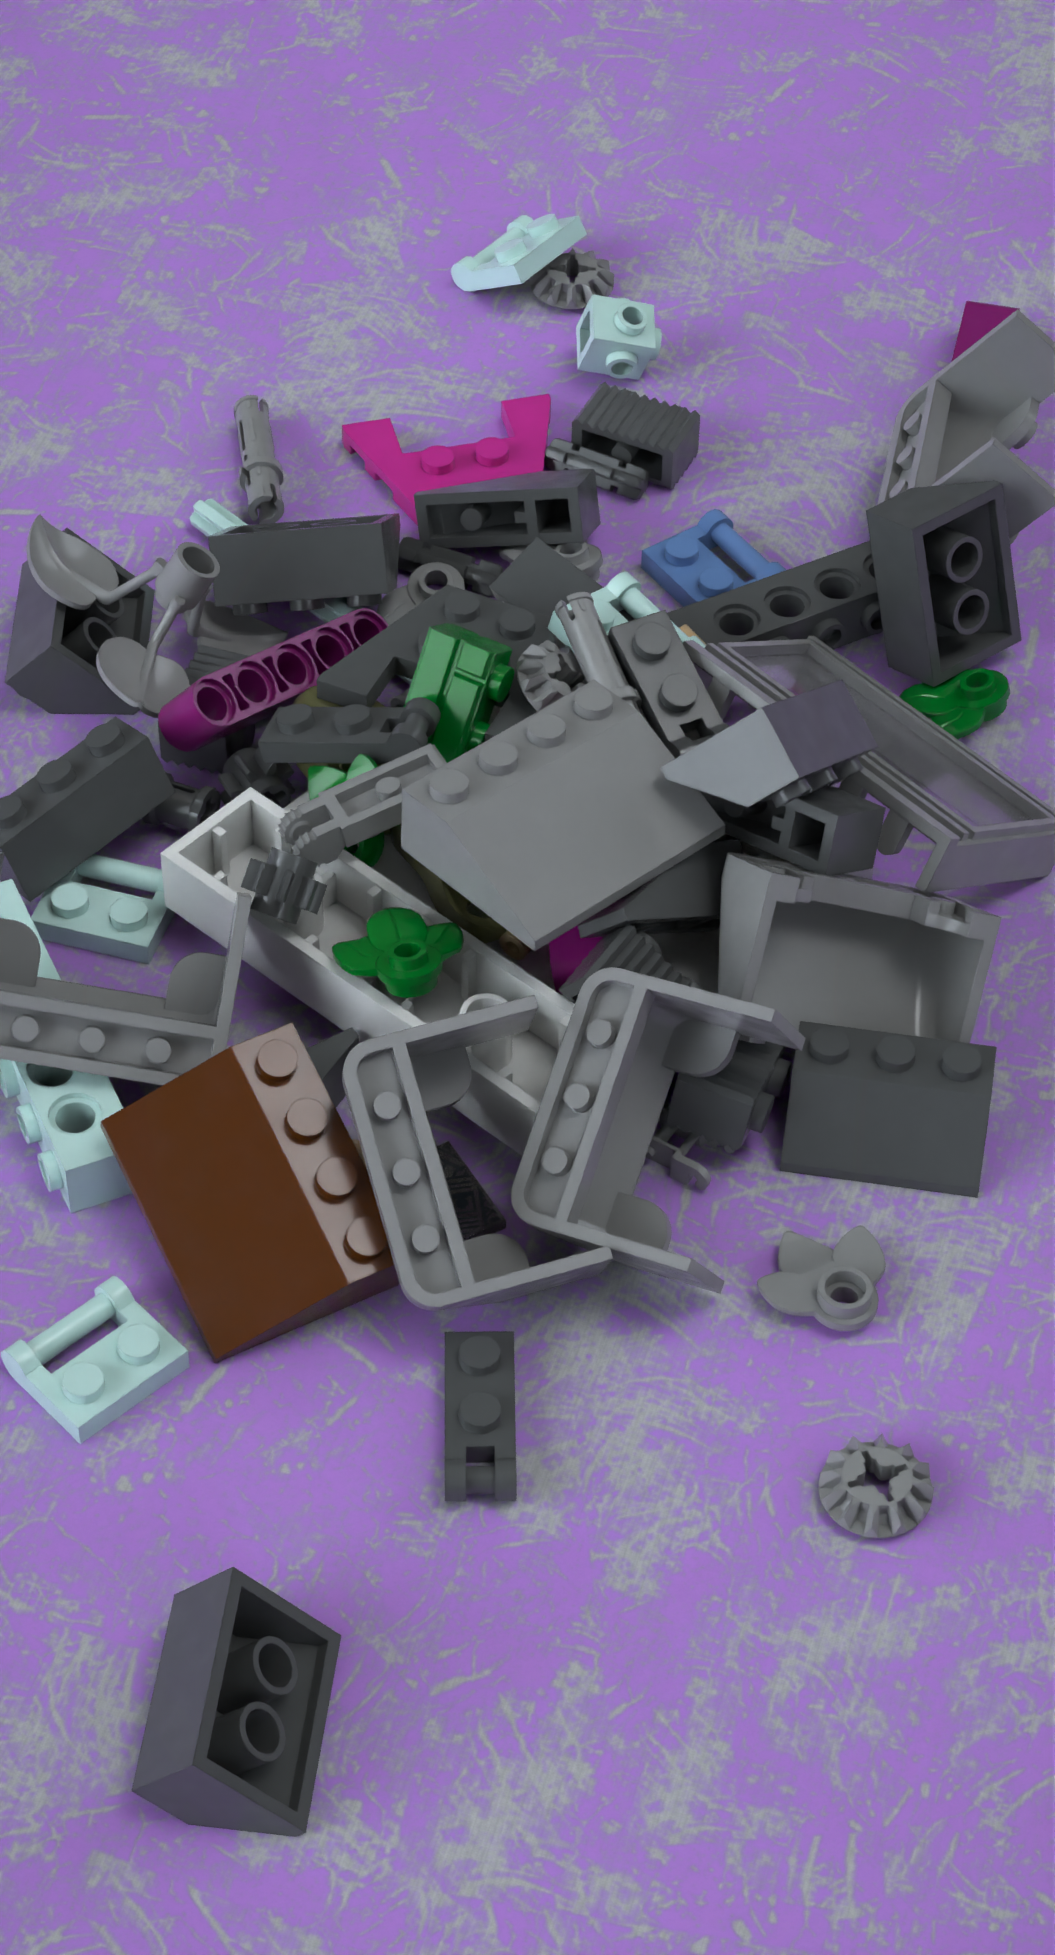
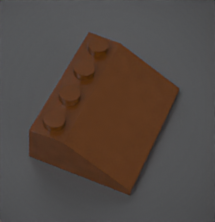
(254, 1193)

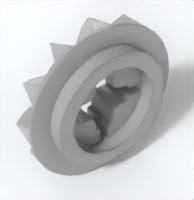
(553, 285)
(538, 667)
(864, 1508)

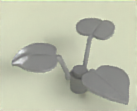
(136, 674)

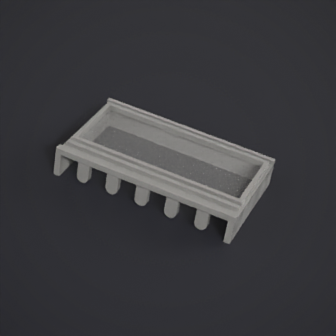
(929, 780)

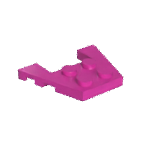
(442, 466)

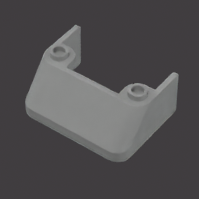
(971, 416)
(117, 1029)
(389, 1092)
(606, 1103)

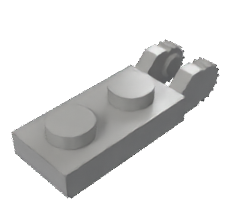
(355, 807)

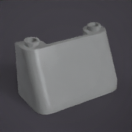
(851, 950)

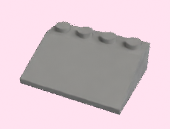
(556, 816)

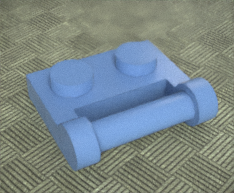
(693, 572)

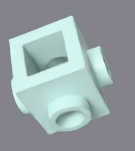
(617, 337)

